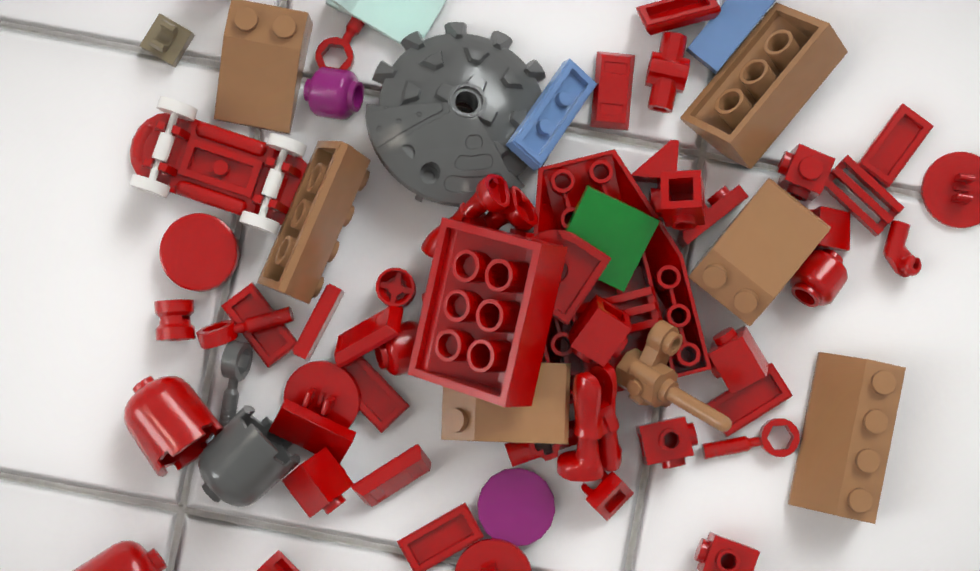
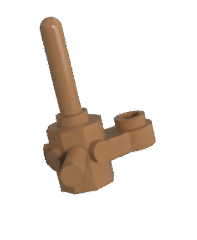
(655, 384)

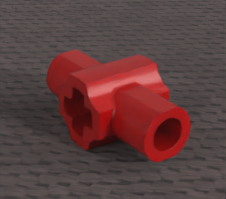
(667, 72)
(525, 452)

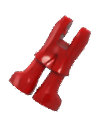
(503, 204)
(594, 425)

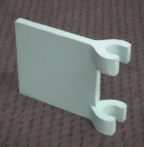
(392, 17)

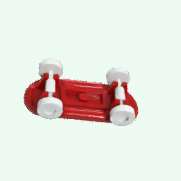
(217, 165)

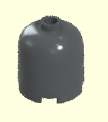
(244, 460)

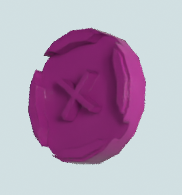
(516, 506)

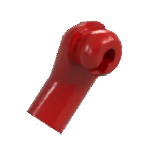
(897, 253)

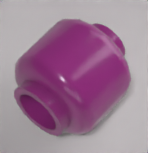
(334, 93)

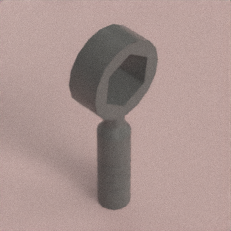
(234, 365)

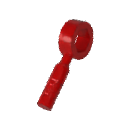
(352, 29)
(226, 331)
(744, 443)

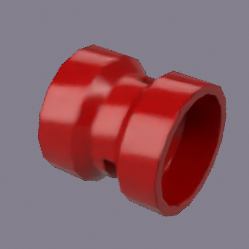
(393, 283)
(174, 320)

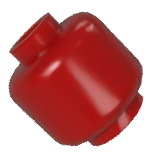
(819, 278)
(397, 353)

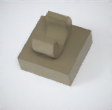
(167, 40)

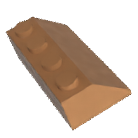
(765, 84)
(315, 220)
(846, 436)

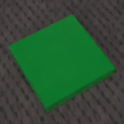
(615, 230)

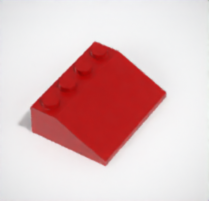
(487, 312)

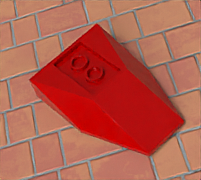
(660, 265)

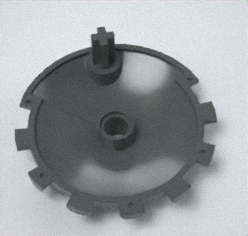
(423, 133)

